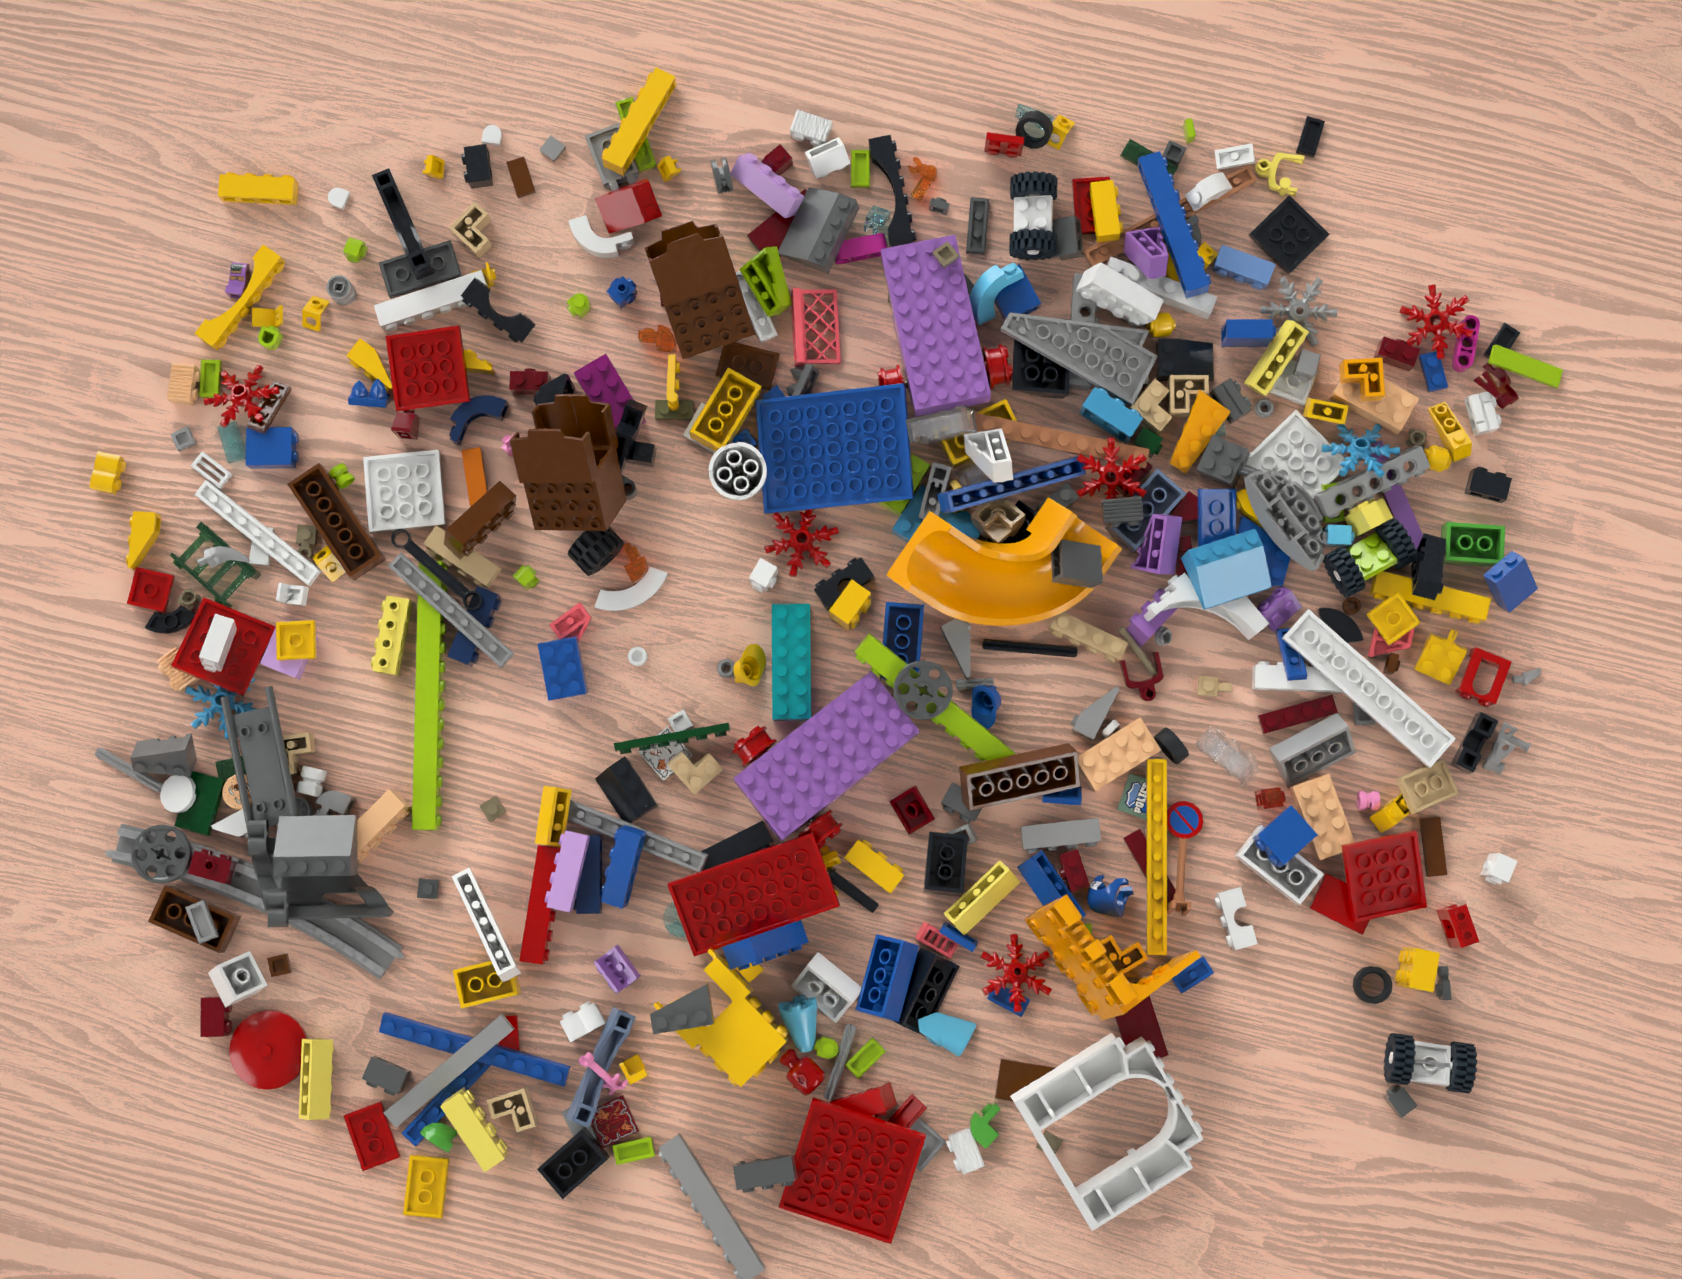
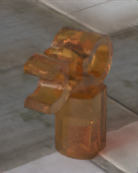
(929, 175)

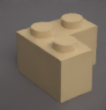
(469, 227)
(1183, 389)
(1148, 406)
(298, 745)
(695, 775)
(516, 1103)

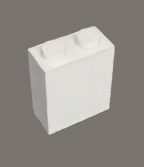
(217, 643)

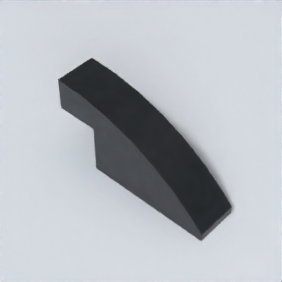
(628, 429)

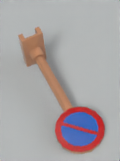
(1184, 823)

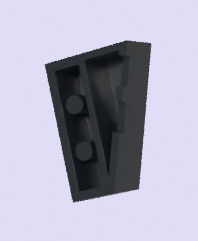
(1428, 568)

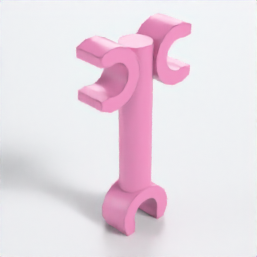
(610, 1082)

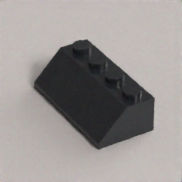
(927, 988)

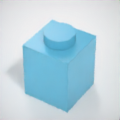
(1339, 535)

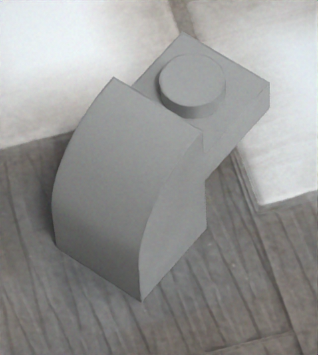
(334, 801)

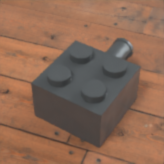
(1224, 462)

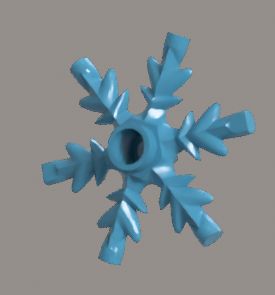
(1360, 450)
(203, 717)

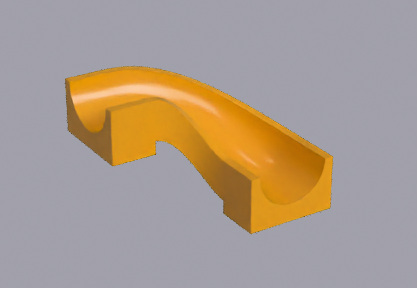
(996, 580)

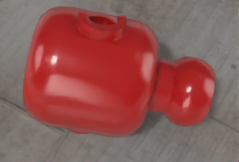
(803, 1072)

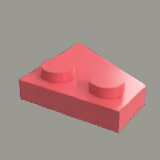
(572, 622)
(1379, 646)

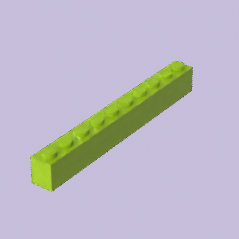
(954, 718)

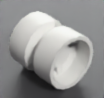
(311, 781)

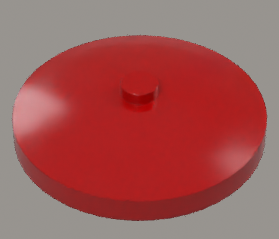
(267, 1049)

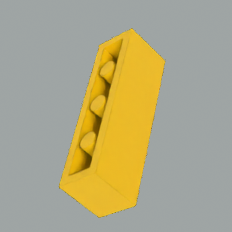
(258, 189)

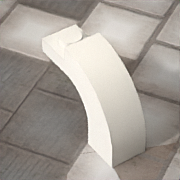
(597, 245)

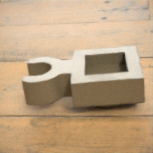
(306, 537)

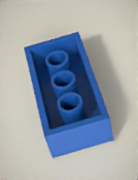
(903, 631)
(766, 946)
(887, 977)

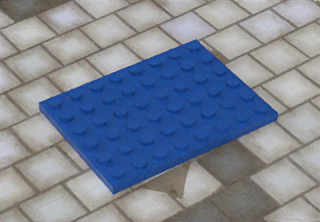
(835, 448)

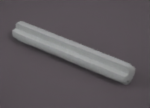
(126, 768)
(840, 1062)

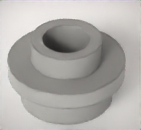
(1264, 402)
(1163, 636)
(722, 663)

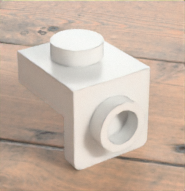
(292, 594)

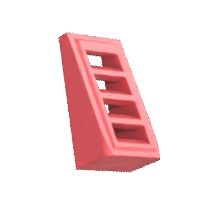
(922, 933)

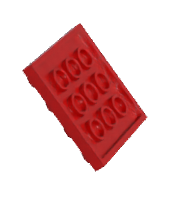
(428, 368)
(243, 656)
(1384, 876)

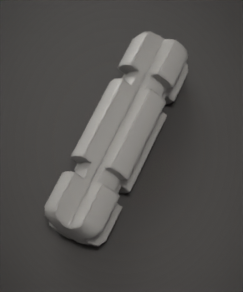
(971, 683)

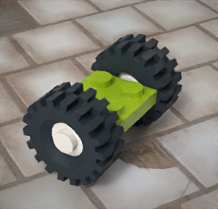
(1370, 556)

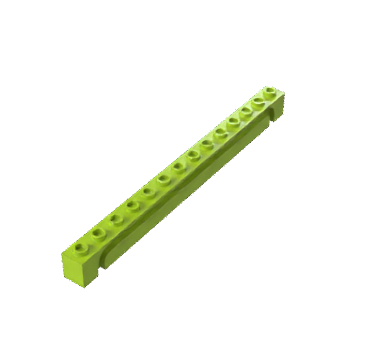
(428, 712)

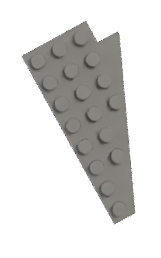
(1096, 352)

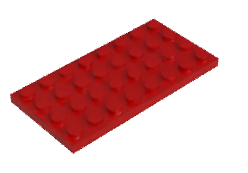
(753, 894)

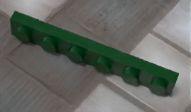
(664, 739)

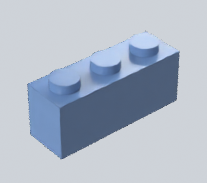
(1243, 267)

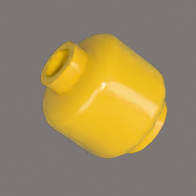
(1162, 325)
(1438, 458)

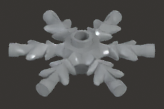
(1290, 310)

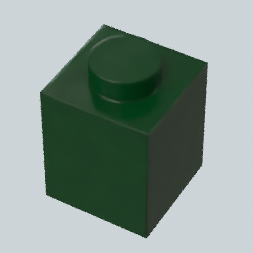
(1149, 440)

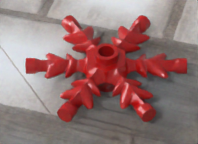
(1434, 315)
(241, 396)
(1104, 478)
(802, 533)
(1011, 977)

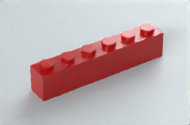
(539, 916)

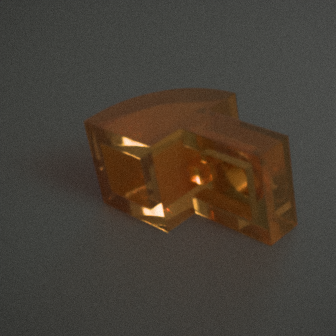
(663, 338)
(638, 567)

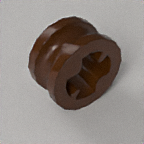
(1351, 611)

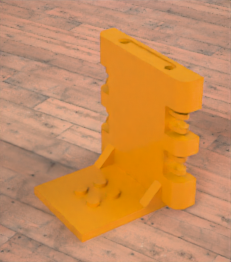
(1085, 962)

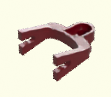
(1504, 393)
(1144, 686)

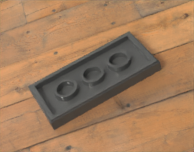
(401, 279)

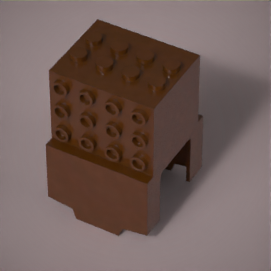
(699, 288)
(570, 465)

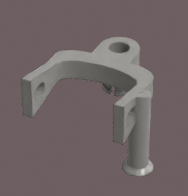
(1497, 753)

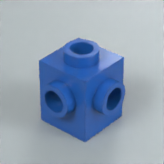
(622, 291)

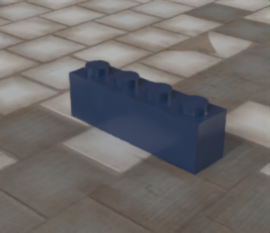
(462, 648)
(590, 884)

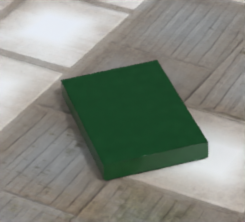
(205, 807)

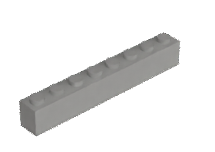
(711, 1207)

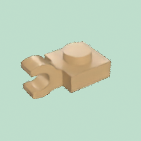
(1209, 686)

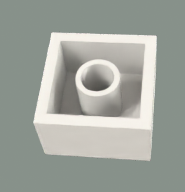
(237, 979)

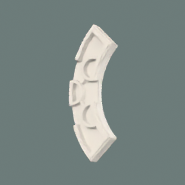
(632, 596)

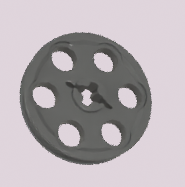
(923, 699)
(170, 850)

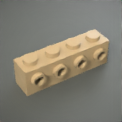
(1088, 636)

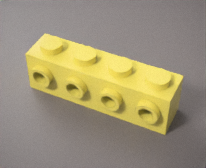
(1276, 357)
(392, 635)
(982, 897)
(315, 1079)

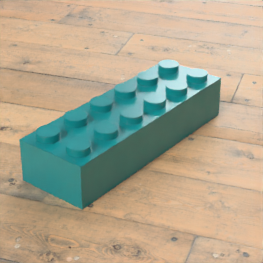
(791, 662)

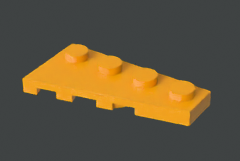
(1202, 423)

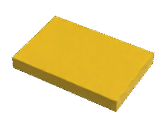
(426, 1186)

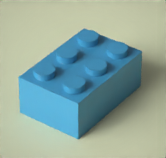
(1111, 415)

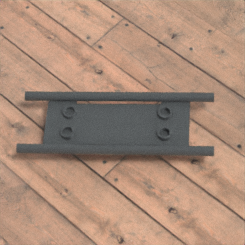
(263, 761)

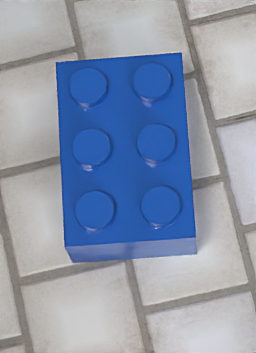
(562, 668)

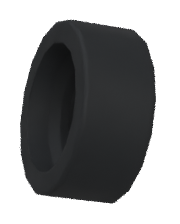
(1039, 118)
(1171, 745)
(1387, 985)

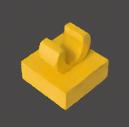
(434, 166)
(667, 168)
(830, 858)

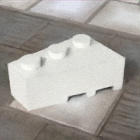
(990, 454)

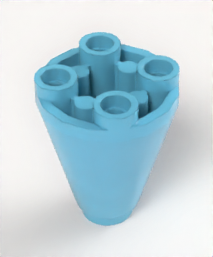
(800, 1021)

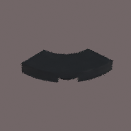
(170, 622)
(1341, 624)

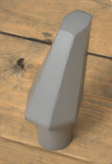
(1526, 677)

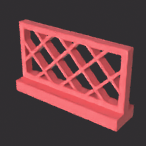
(799, 323)

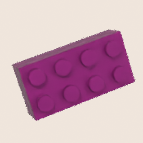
(604, 385)

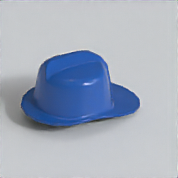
(985, 704)

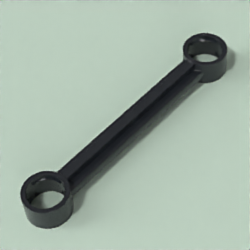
(435, 568)

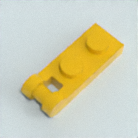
(673, 382)

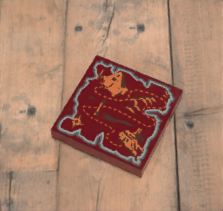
(614, 1121)

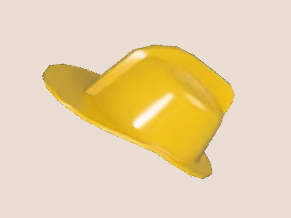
(750, 665)

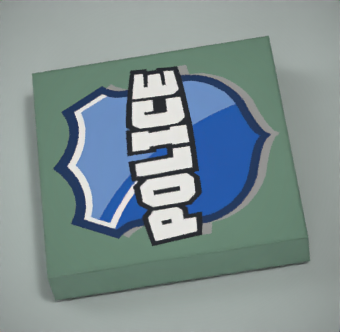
(1134, 797)

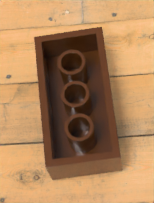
(480, 520)
(172, 915)

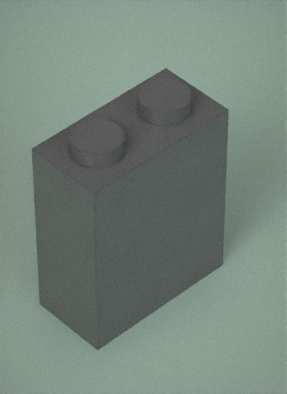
(1077, 564)

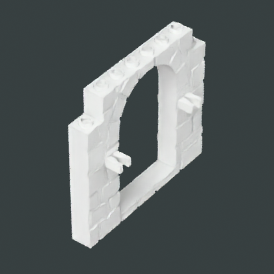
(1143, 1169)

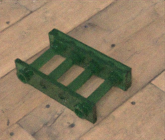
(246, 572)

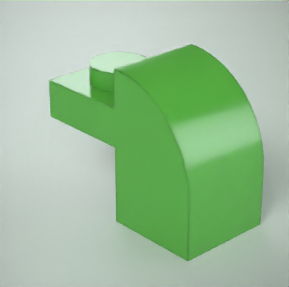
(979, 1125)

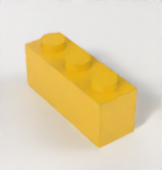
(1105, 211)
(553, 815)
(874, 865)

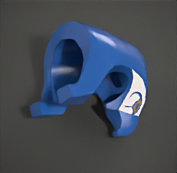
(1105, 900)

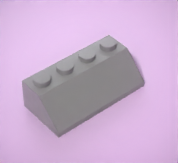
(1313, 750)

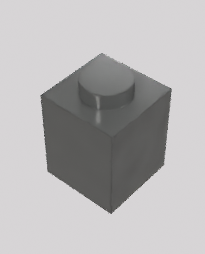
(1399, 1100)

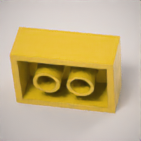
(850, 605)
(1417, 969)
(482, 984)

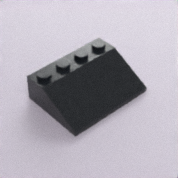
(1037, 374)

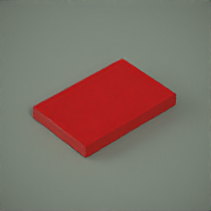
(1083, 204)
(1333, 902)
(372, 1136)

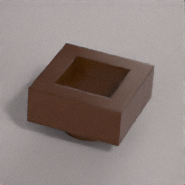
(1392, 664)
(279, 965)

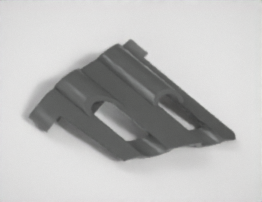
(302, 895)

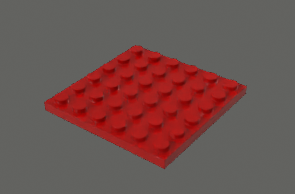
(853, 1170)

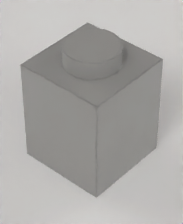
(1306, 365)

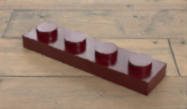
(1297, 714)

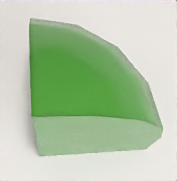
(439, 1135)

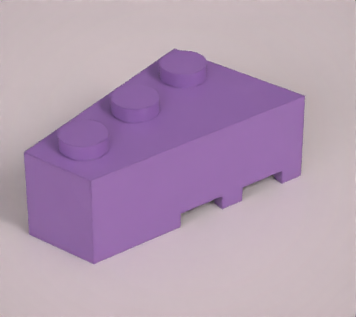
(1140, 628)

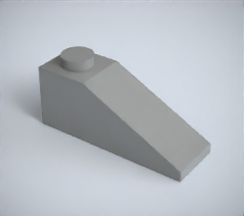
(936, 484)
(958, 638)
(1091, 718)

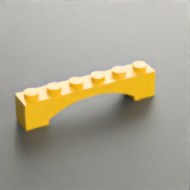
(217, 330)

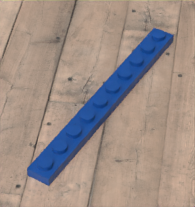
(497, 1056)

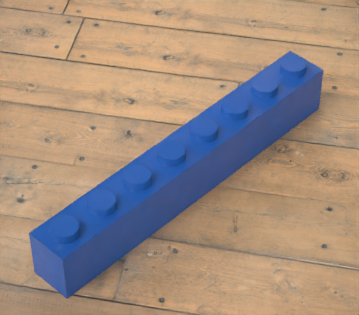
(1173, 224)
(1022, 481)

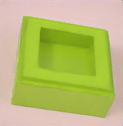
(1189, 130)

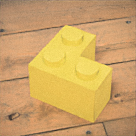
(1368, 516)

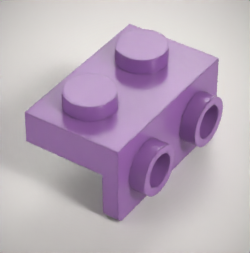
(1279, 607)
(616, 969)

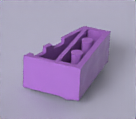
(1147, 251)
(1160, 545)

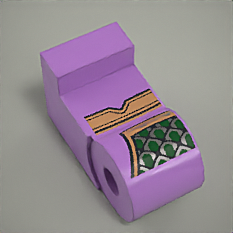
(238, 279)

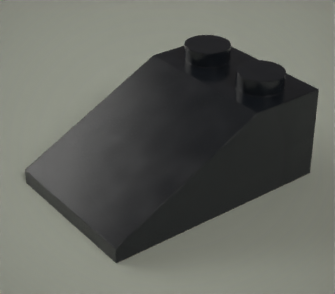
(1183, 358)
(945, 864)

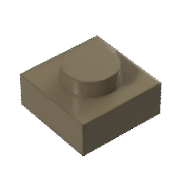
(945, 254)
(493, 809)
(1052, 1140)

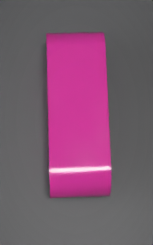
(861, 248)
(1463, 352)

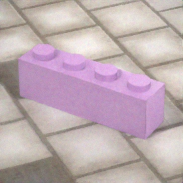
(767, 185)
(568, 871)

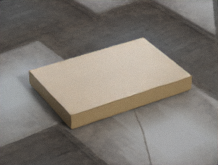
(1427, 786)

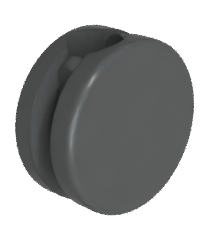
(722, 176)

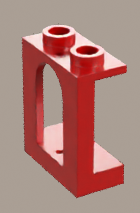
(1466, 689)
(1461, 927)

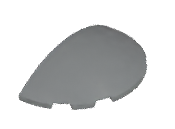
(1288, 516)

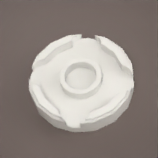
(178, 793)

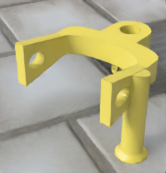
(1270, 172)

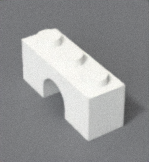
(1228, 903)

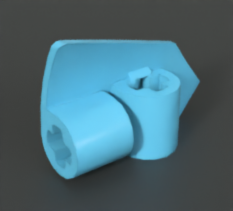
(947, 1031)

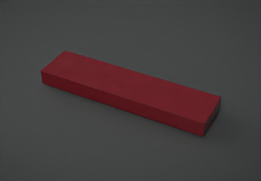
(1137, 845)

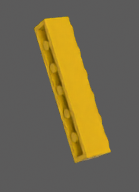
(638, 121)
(1450, 601)

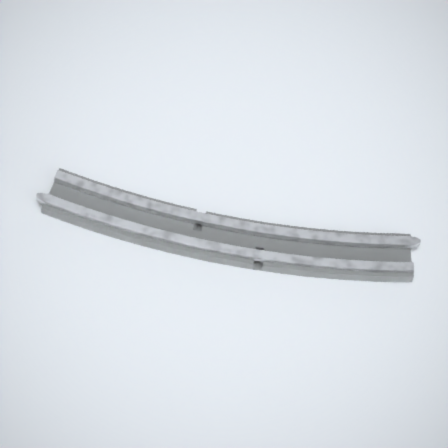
(347, 936)

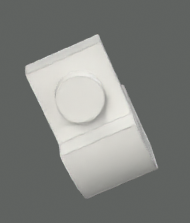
(1207, 190)

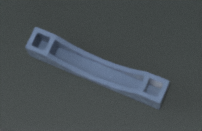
(588, 1093)

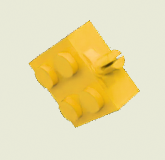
(1441, 657)

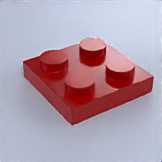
(1004, 144)
(150, 589)

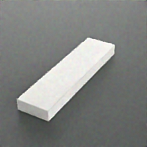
(761, 323)

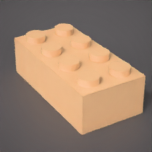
(1389, 412)
(1117, 754)
(1321, 809)
(379, 820)

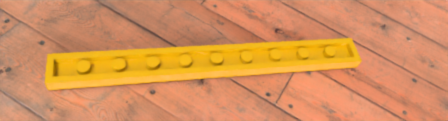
(1156, 856)

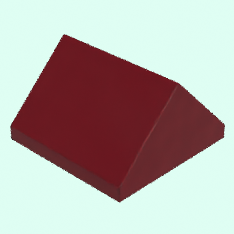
(912, 810)

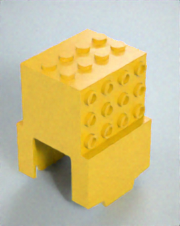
(742, 1034)

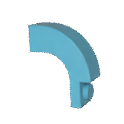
(988, 287)

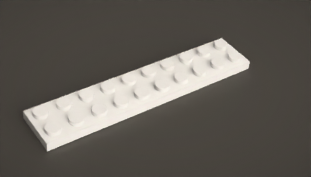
(1368, 688)

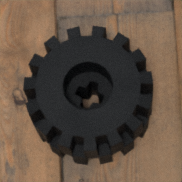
(595, 550)

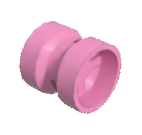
(1368, 800)

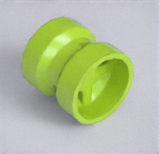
(341, 475)

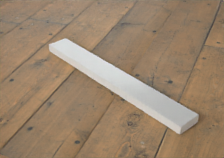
(258, 533)

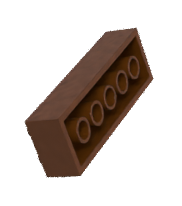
(336, 521)
(1019, 776)

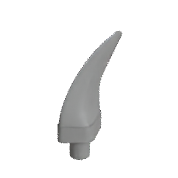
(218, 555)

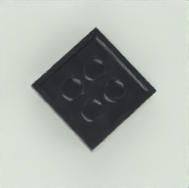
(1289, 234)

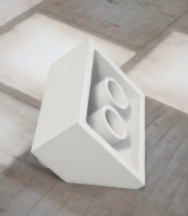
(829, 986)

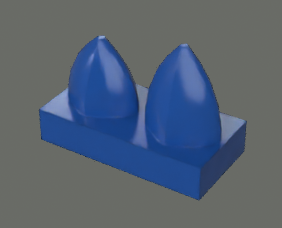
(375, 398)

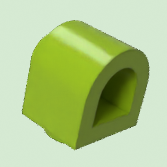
(355, 250)
(578, 305)
(270, 337)
(526, 577)
(826, 1047)

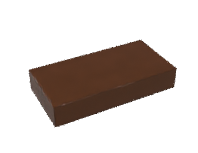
(521, 177)

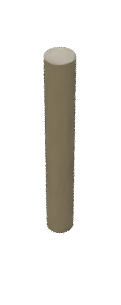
(1137, 650)

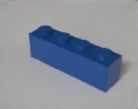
(623, 866)
(1045, 880)

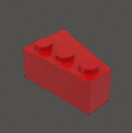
(870, 1102)

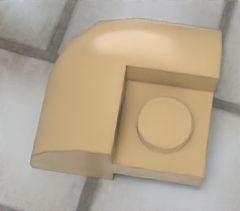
(998, 520)

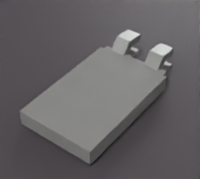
(597, 143)

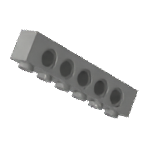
(1077, 304)
(1417, 465)

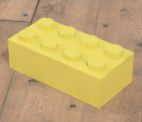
(475, 1129)

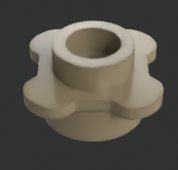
(1421, 435)
(183, 599)

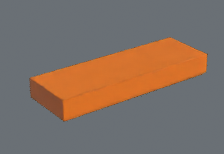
(474, 474)

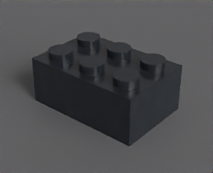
(573, 1163)

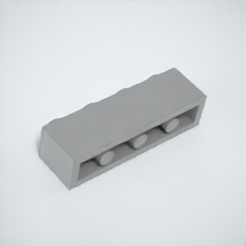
(1060, 834)

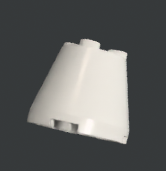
(737, 460)

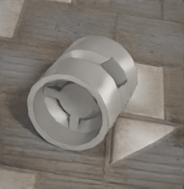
(341, 290)

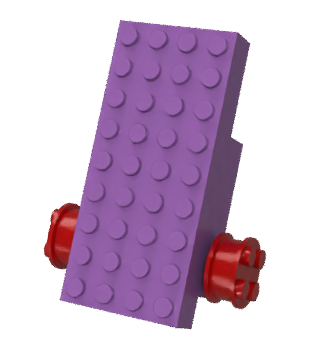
(937, 332)
(821, 759)

